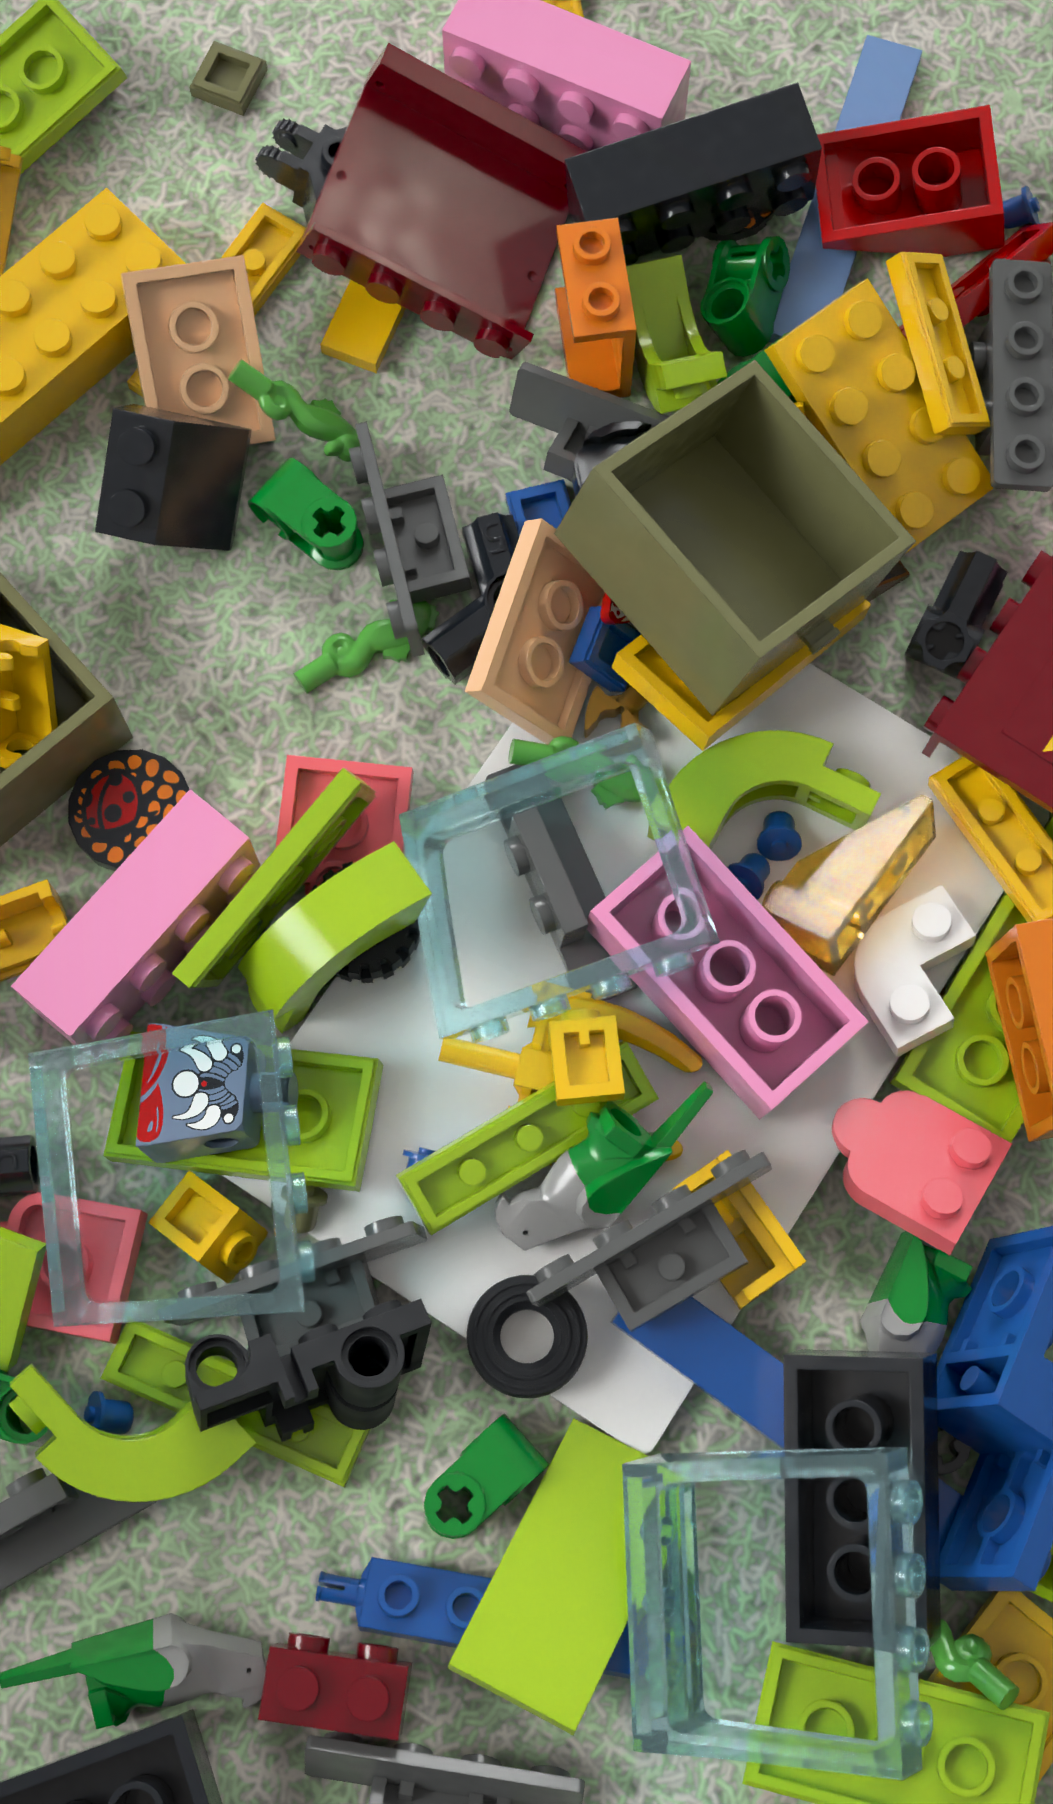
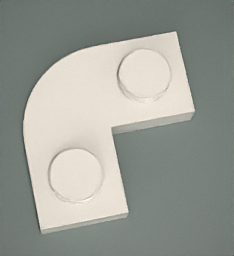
(893, 967)

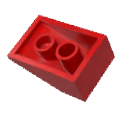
(912, 186)

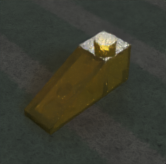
(844, 887)

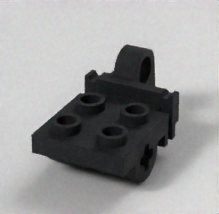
(346, 1367)

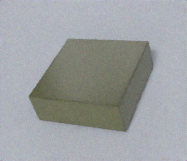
(228, 78)

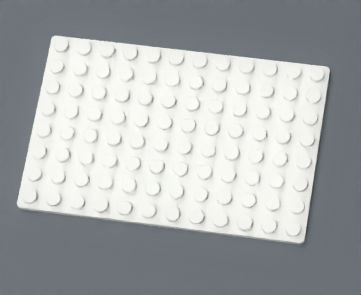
(503, 950)

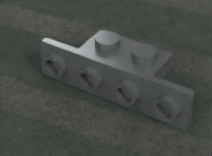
(1017, 376)
(570, 411)
(419, 539)
(563, 883)
(665, 1256)
(340, 1290)
(49, 1520)
(416, 1776)

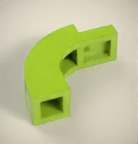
(668, 343)
(767, 768)
(330, 930)
(125, 1467)

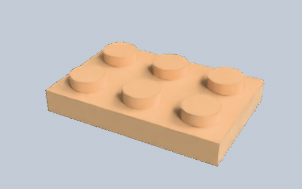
(189, 335)
(531, 635)

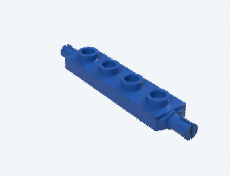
(424, 1604)

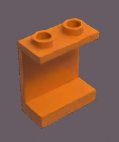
(596, 306)

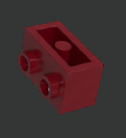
(336, 1689)

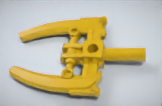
(534, 1065)

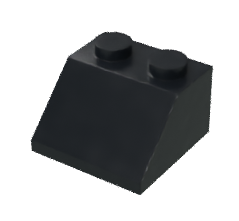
(172, 479)

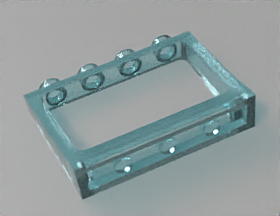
(558, 775)
(59, 1186)
(667, 1623)

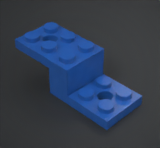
(1000, 1403)

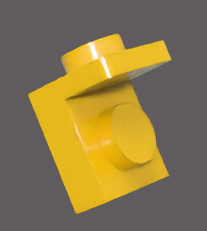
(586, 1058)
(209, 1227)

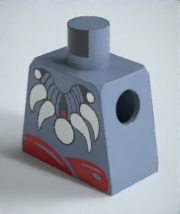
(202, 1101)

